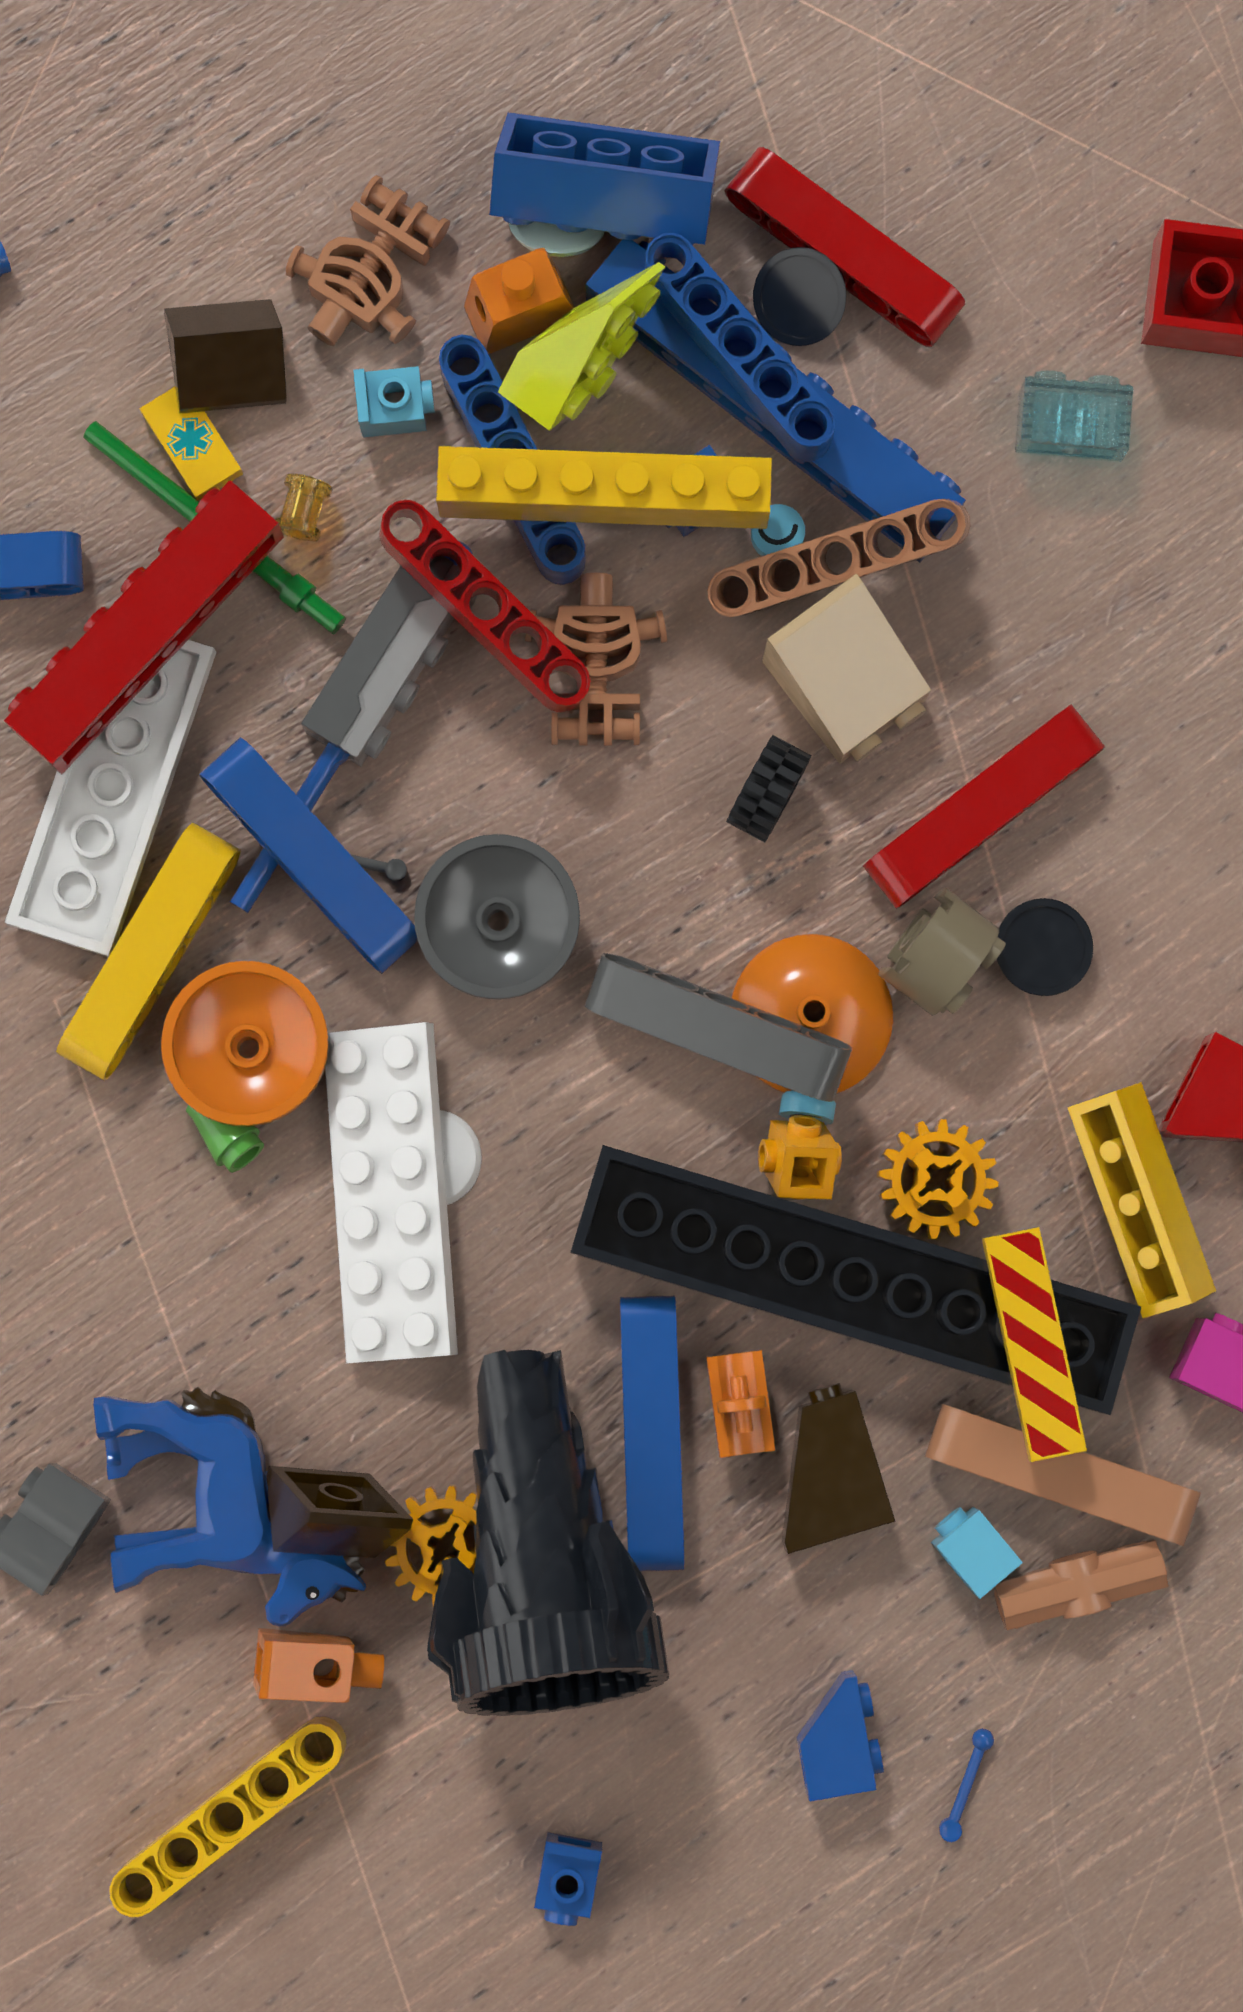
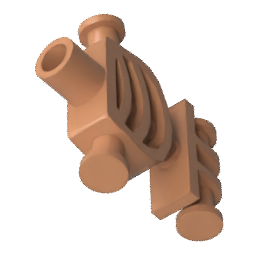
(345, 298)
(596, 621)

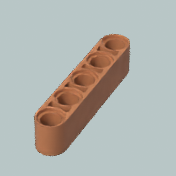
(811, 558)
(1070, 1480)

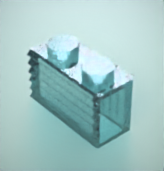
(1074, 417)

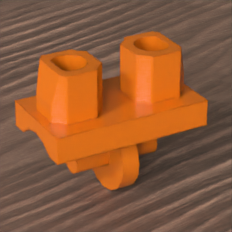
(740, 1403)

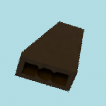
(833, 1473)

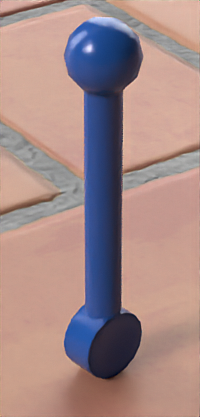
(950, 1827)

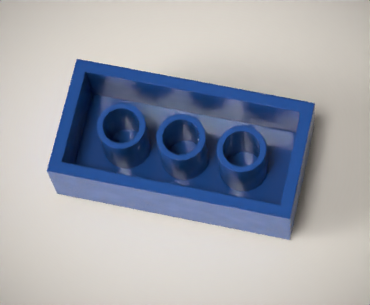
(603, 178)

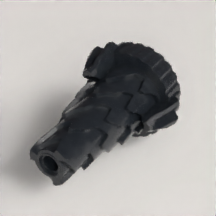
(553, 1594)

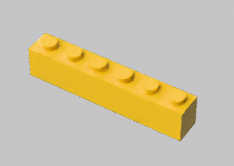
(603, 487)

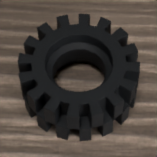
(768, 788)

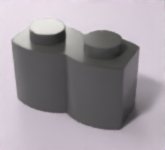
(48, 1526)

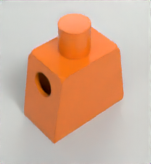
(517, 298)
(288, 1660)

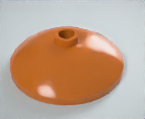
(835, 977)
(222, 1012)

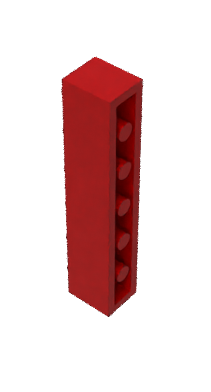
(143, 626)

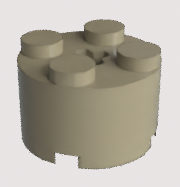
(942, 954)

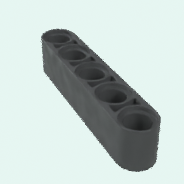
(718, 1027)

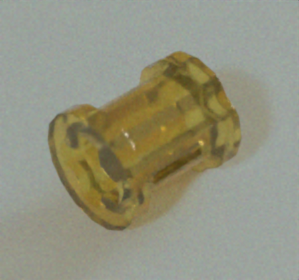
(303, 506)

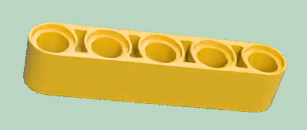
(148, 951)
(212, 1838)

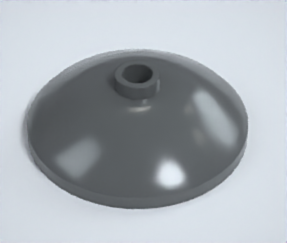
(488, 878)

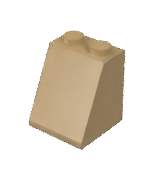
(847, 671)

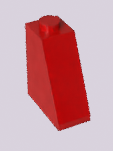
(1210, 1095)

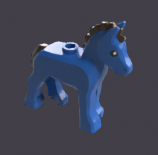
(229, 1501)

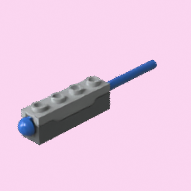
(367, 690)

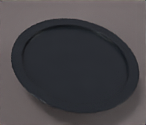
(799, 296)
(1045, 947)

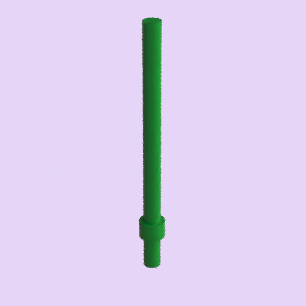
(293, 590)

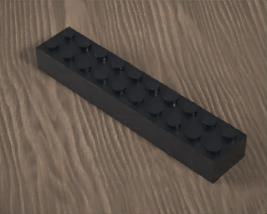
(832, 1273)

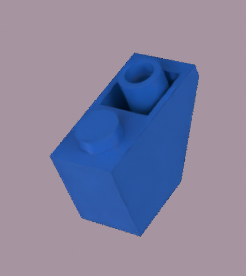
(835, 1742)

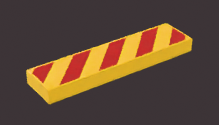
(1034, 1344)

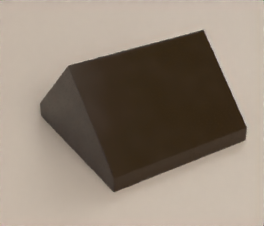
(226, 355)
(332, 1513)

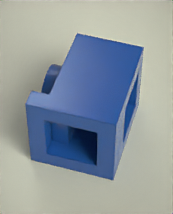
(571, 1857)

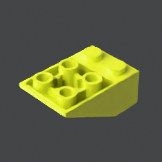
(576, 353)

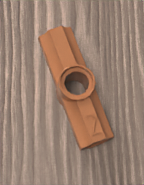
(1080, 1584)

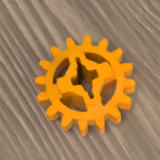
(955, 1198)
(421, 1535)

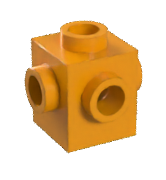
(800, 1158)

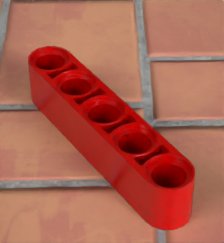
(869, 261)
(478, 580)
(983, 806)

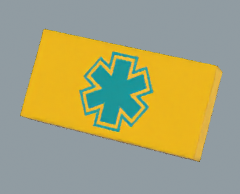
(191, 444)

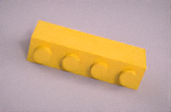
(1142, 1200)

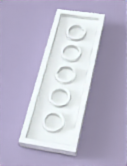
(107, 813)
(390, 1194)

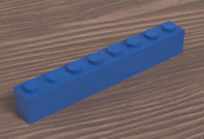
(860, 466)

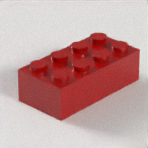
(1196, 289)

